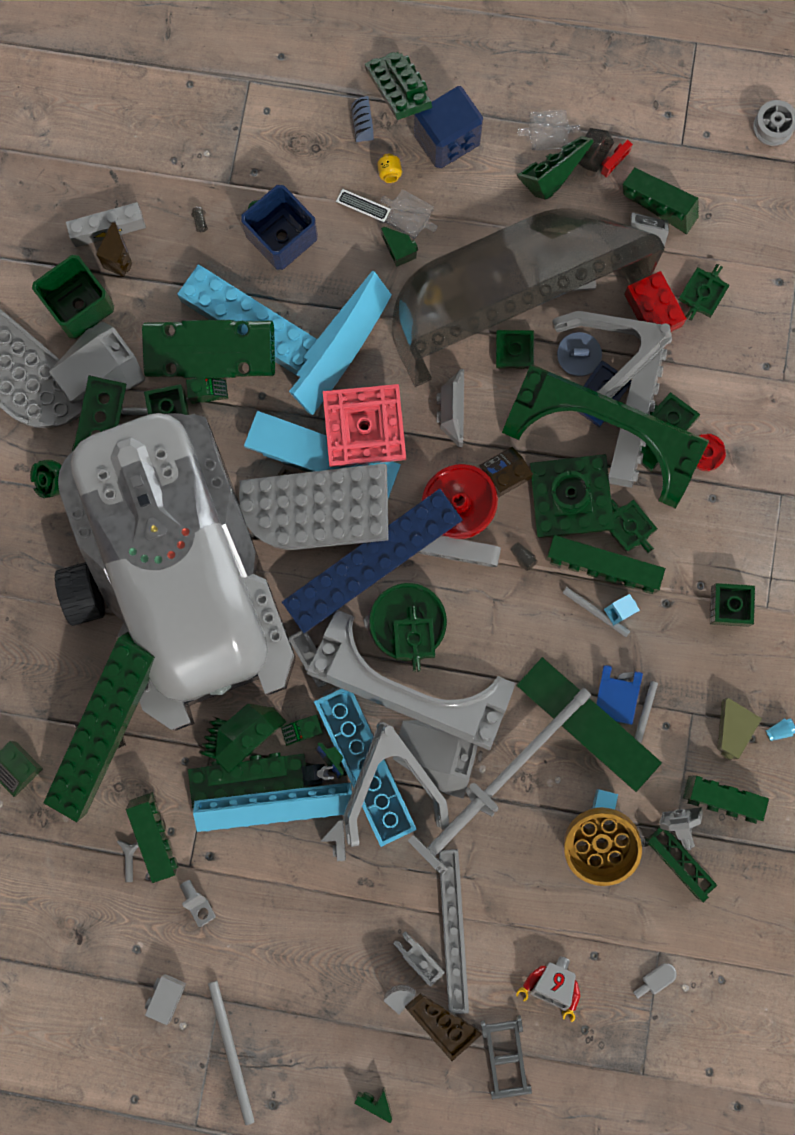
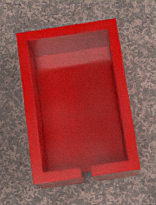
(655, 302)

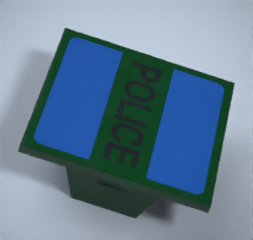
(332, 758)

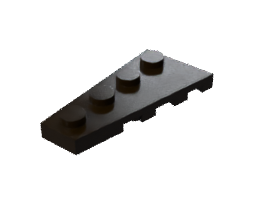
(445, 1028)

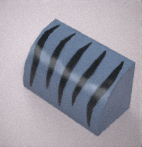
(362, 119)

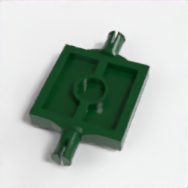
(703, 292)
(632, 526)
(414, 639)

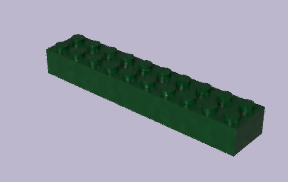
(100, 729)

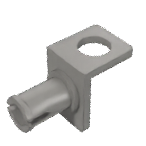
(196, 902)

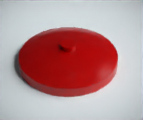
(471, 496)

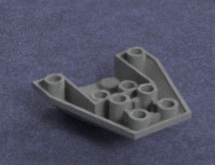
(98, 354)
(441, 755)

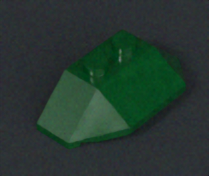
(245, 733)

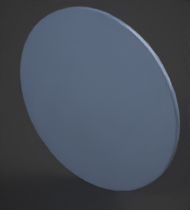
(579, 354)

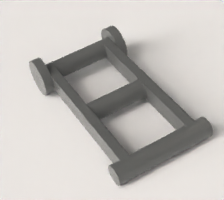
(505, 1059)

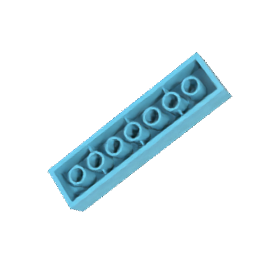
(222, 301)
(353, 739)

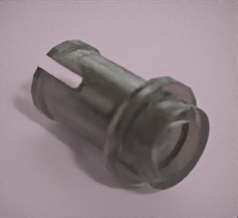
(199, 218)

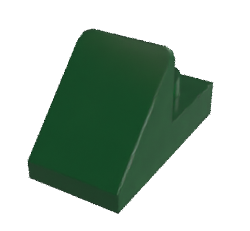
(379, 1108)

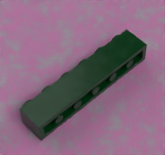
(605, 564)

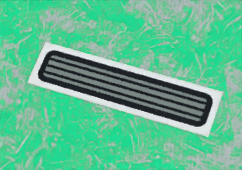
(363, 205)

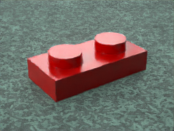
(619, 155)

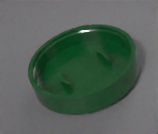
(394, 605)

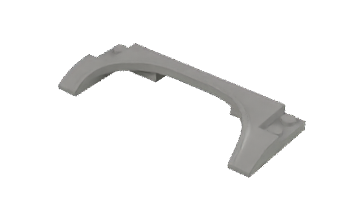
(470, 718)

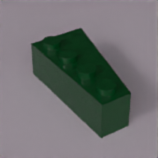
(662, 199)
(725, 798)
(151, 837)

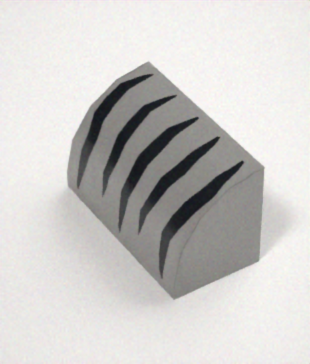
(399, 997)

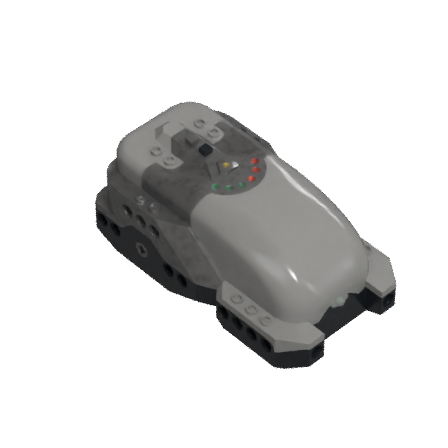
(175, 561)

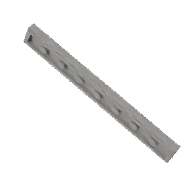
(453, 933)

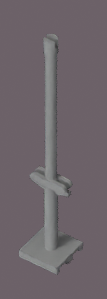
(481, 799)

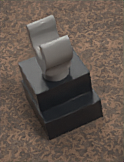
(315, 773)

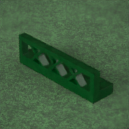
(678, 869)

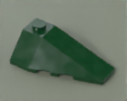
(549, 175)

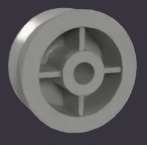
(774, 123)

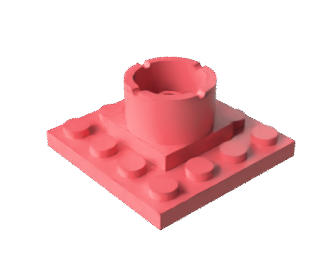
(359, 408)

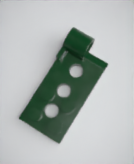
(91, 405)

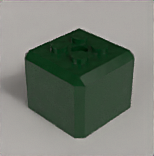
(65, 286)

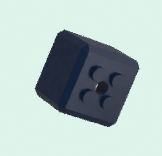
(449, 127)
(278, 213)

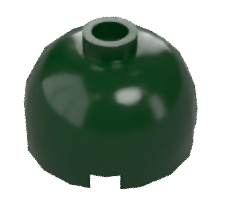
(45, 478)

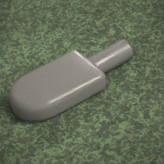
(657, 980)

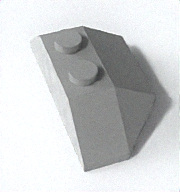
(452, 408)

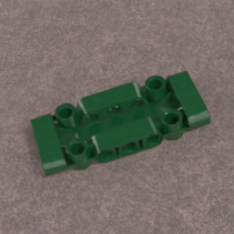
(208, 349)

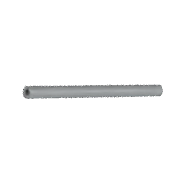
(231, 1053)

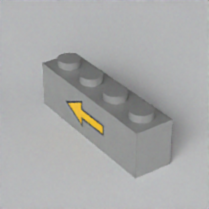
(95, 226)

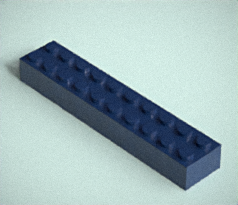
(371, 561)

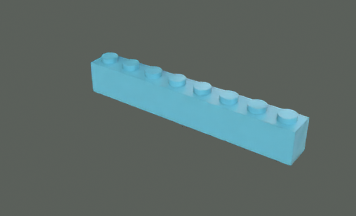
(271, 807)

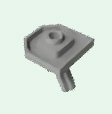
(682, 823)

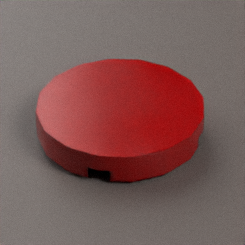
(713, 454)

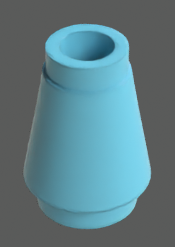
(781, 730)

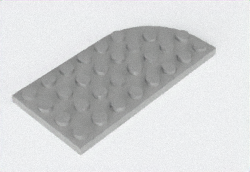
(25, 383)
(318, 507)

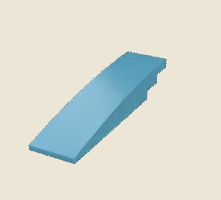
(340, 343)
(298, 446)

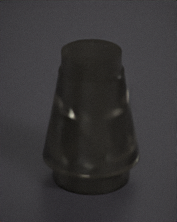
(523, 556)

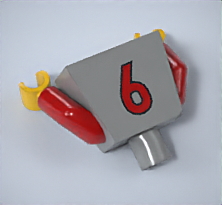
(555, 986)

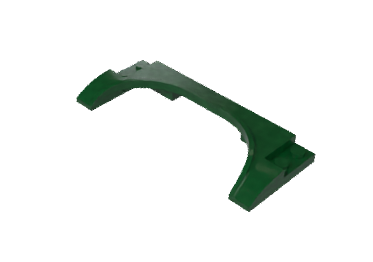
(673, 447)

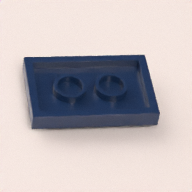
(597, 380)

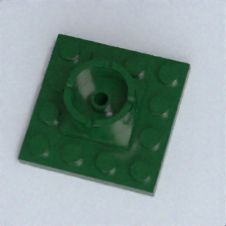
(568, 514)

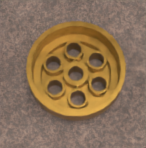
(606, 869)

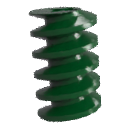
(210, 747)

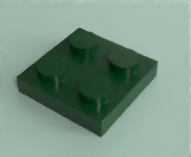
(514, 348)

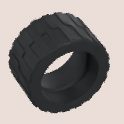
(79, 594)

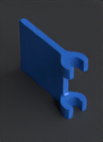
(619, 697)

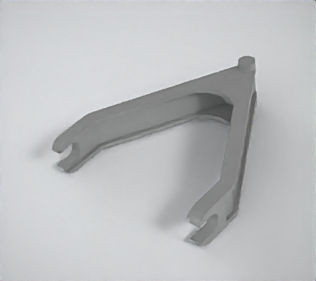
(652, 338)
(387, 744)

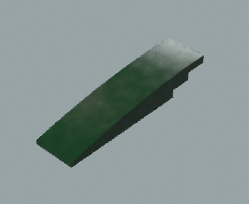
(590, 725)

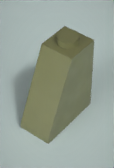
(735, 728)

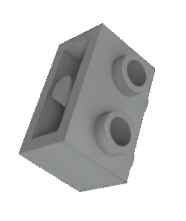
(165, 999)

